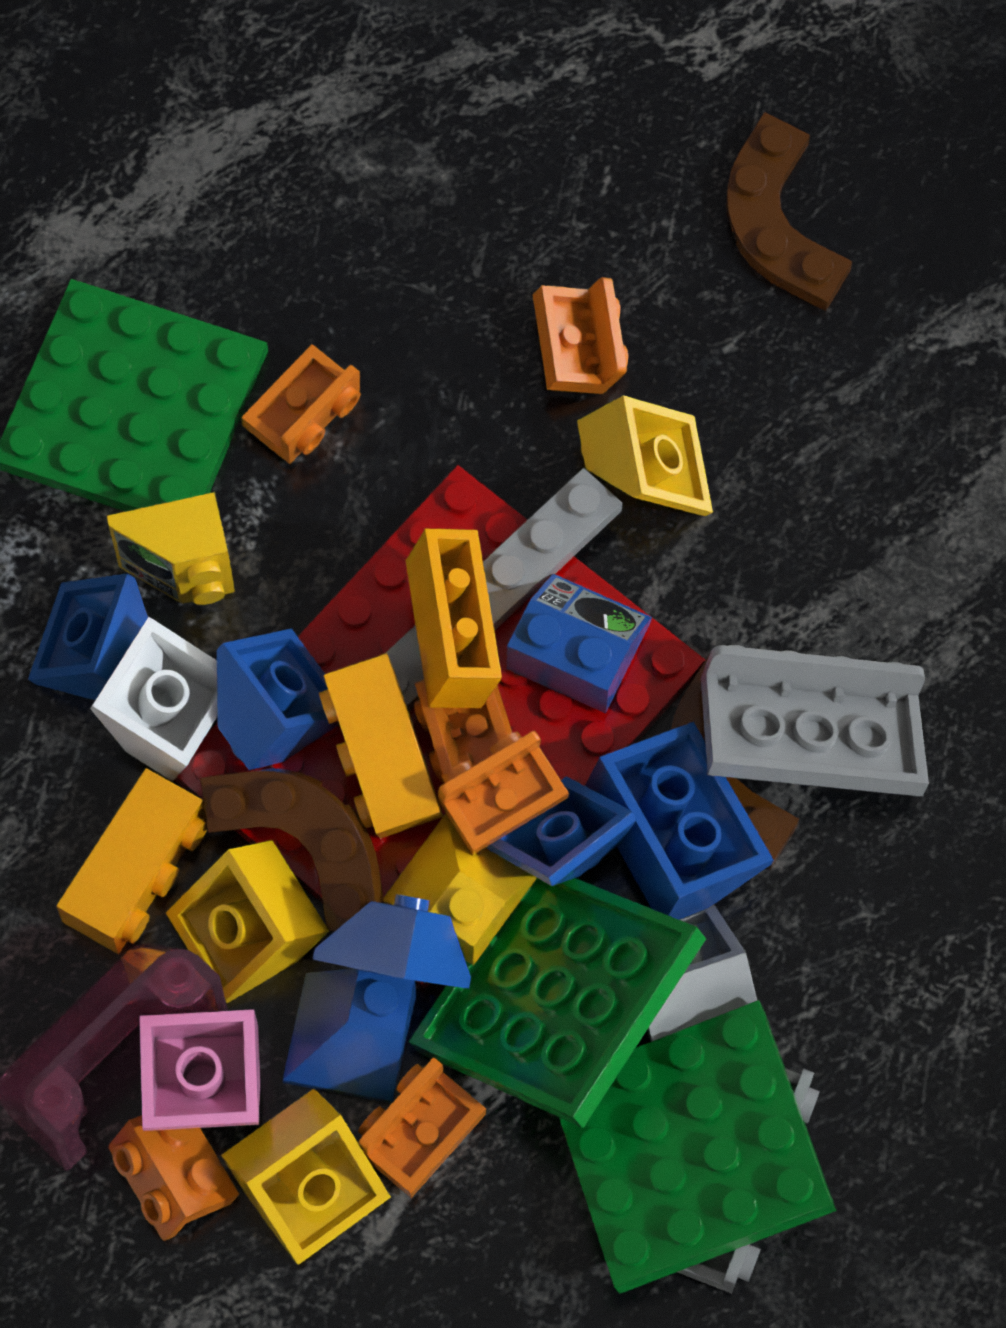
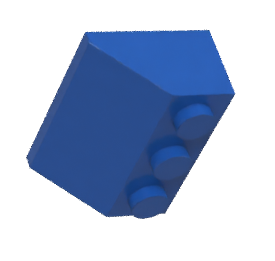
(689, 828)

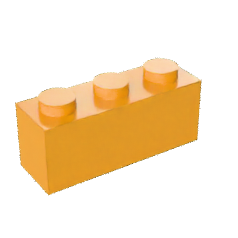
(453, 618)
(380, 747)
(133, 862)

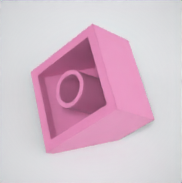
(199, 1070)

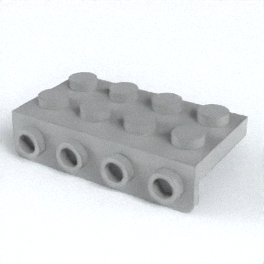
(814, 720)

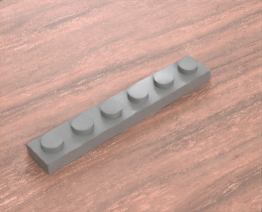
(525, 561)

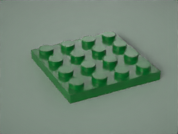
(129, 401)
(560, 996)
(697, 1150)

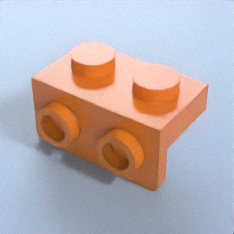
(580, 337)
(302, 403)
(461, 732)
(500, 791)
(419, 1127)
(171, 1174)

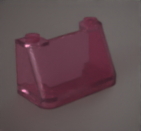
(43, 1082)

